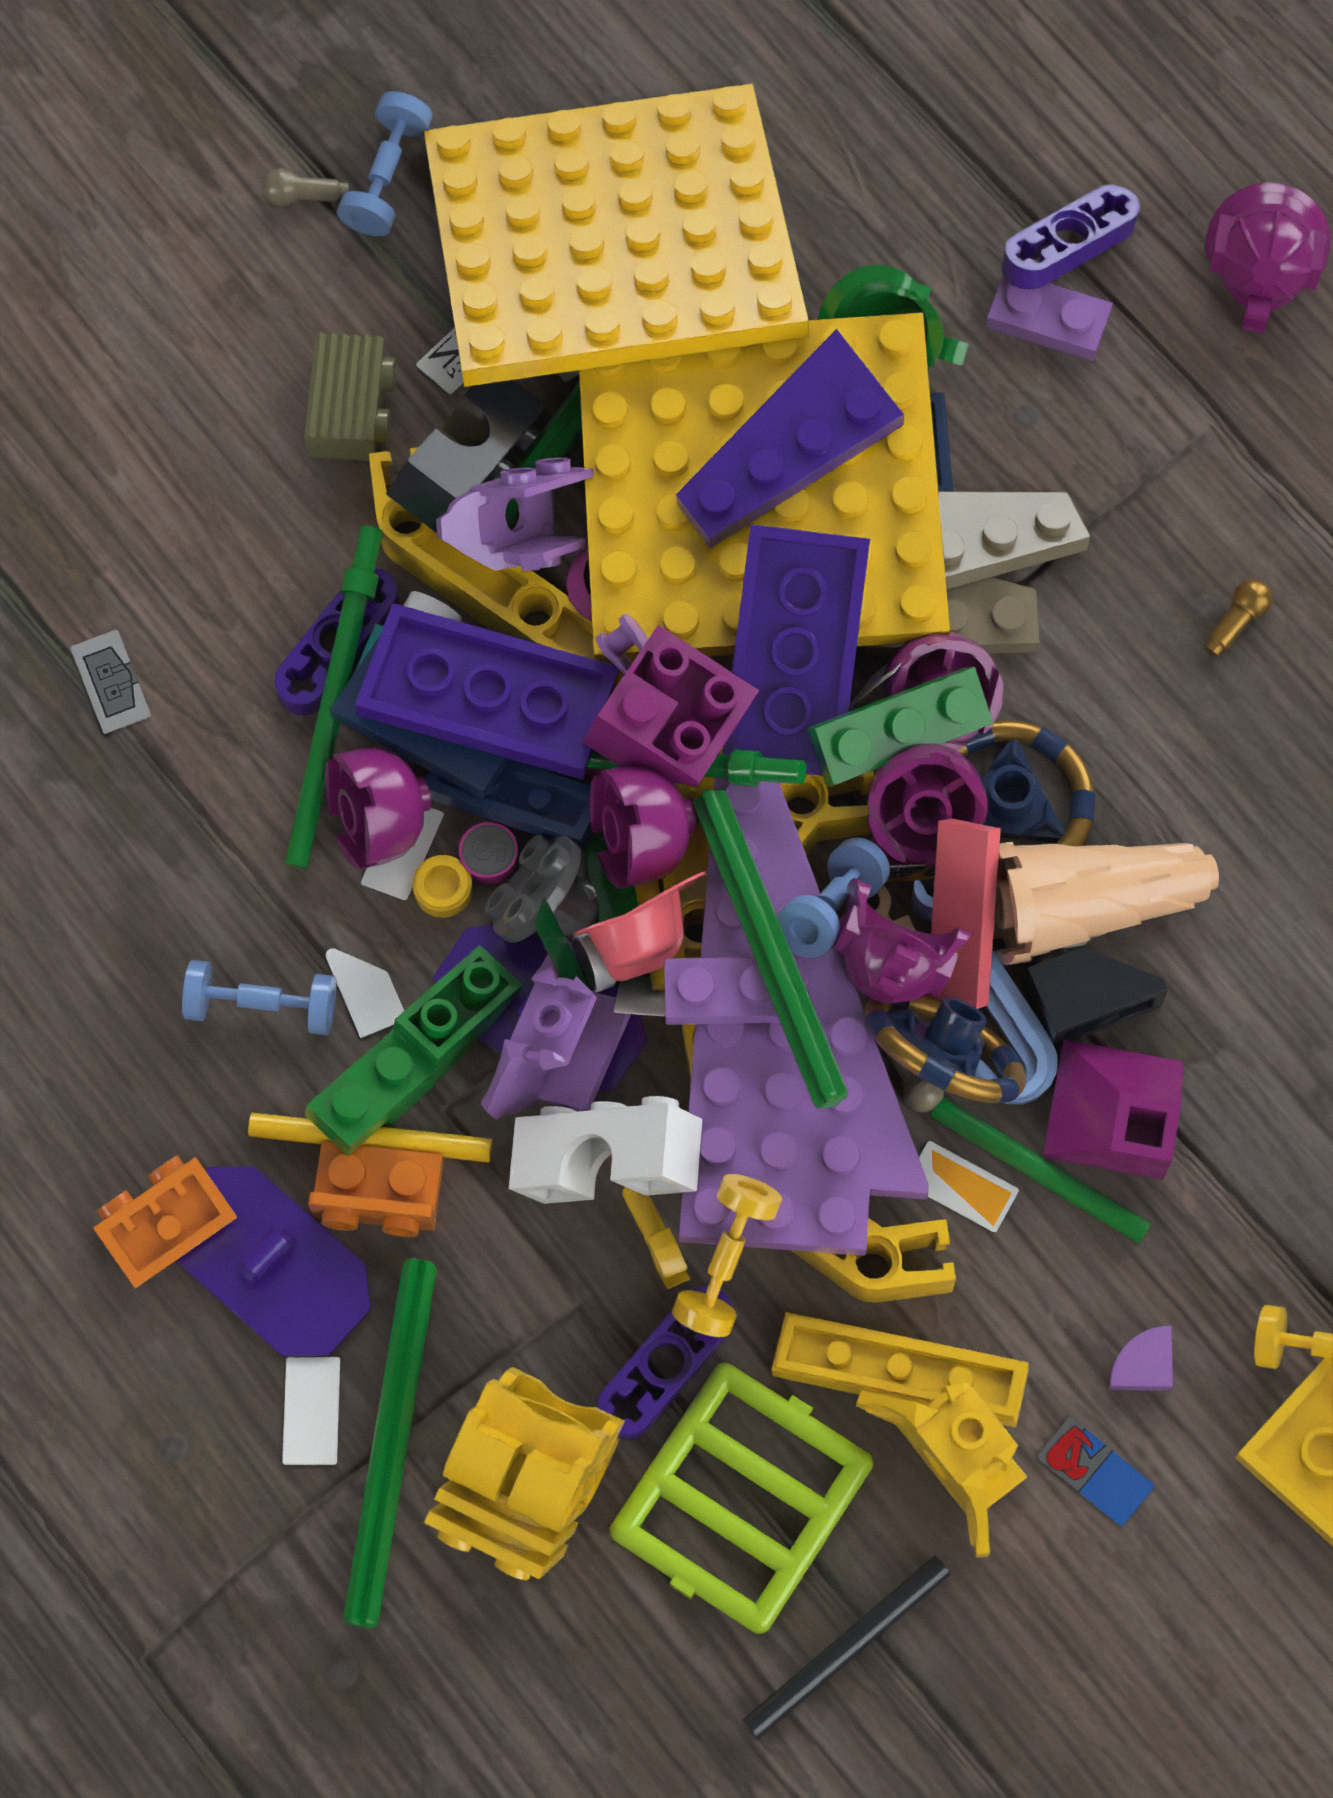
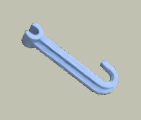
(1012, 1018)

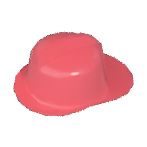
(642, 937)

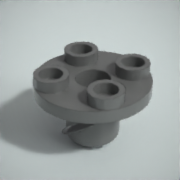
(549, 872)

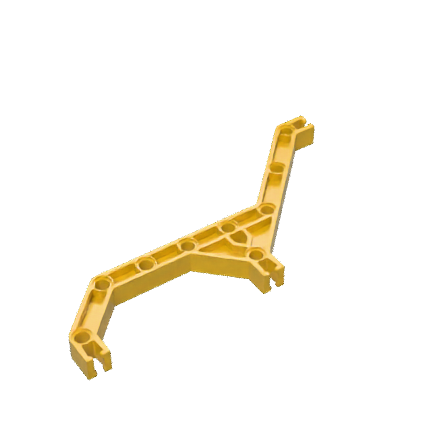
(500, 603)

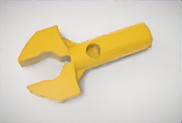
(659, 1239)

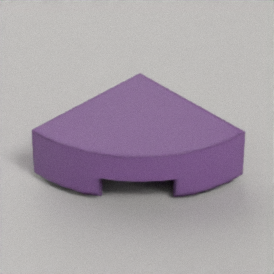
(1145, 1362)

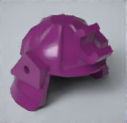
(1267, 247)
(892, 960)

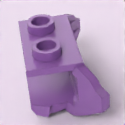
(478, 523)
(556, 1047)

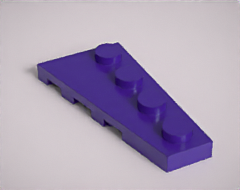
(796, 437)

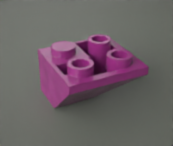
(670, 711)
(1114, 1110)

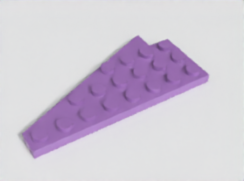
(753, 1094)

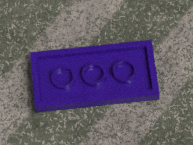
(797, 637)
(485, 690)

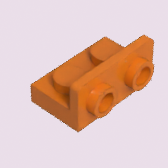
(377, 1188)
(164, 1220)

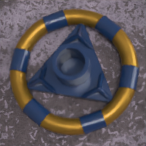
(1015, 794)
(947, 1047)

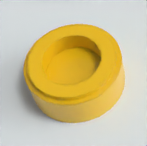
(442, 886)

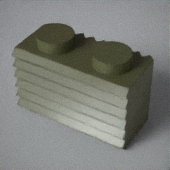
(347, 397)

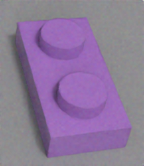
(1050, 317)
(716, 992)

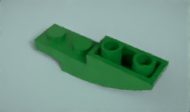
(416, 1053)

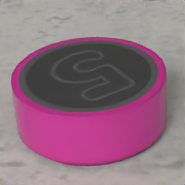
(489, 852)

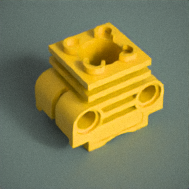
(522, 1474)

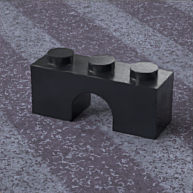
(490, 427)

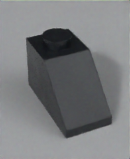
(1088, 992)

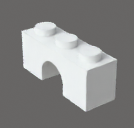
(562, 1150)

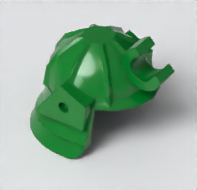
(890, 291)

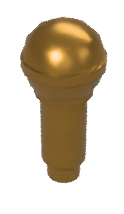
(1250, 601)

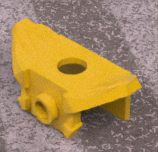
(961, 1447)

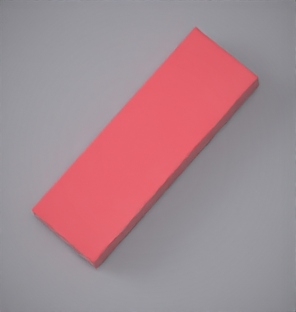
(966, 899)

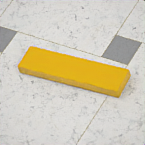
(894, 1365)

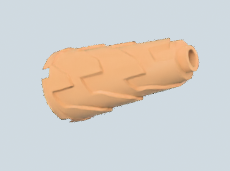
(1074, 893)

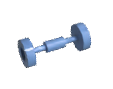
(403, 116)
(812, 921)
(199, 990)

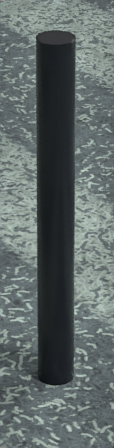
(846, 1647)

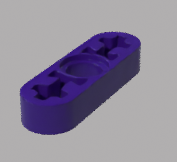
(1059, 256)
(299, 665)
(625, 1388)

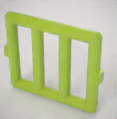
(789, 1564)

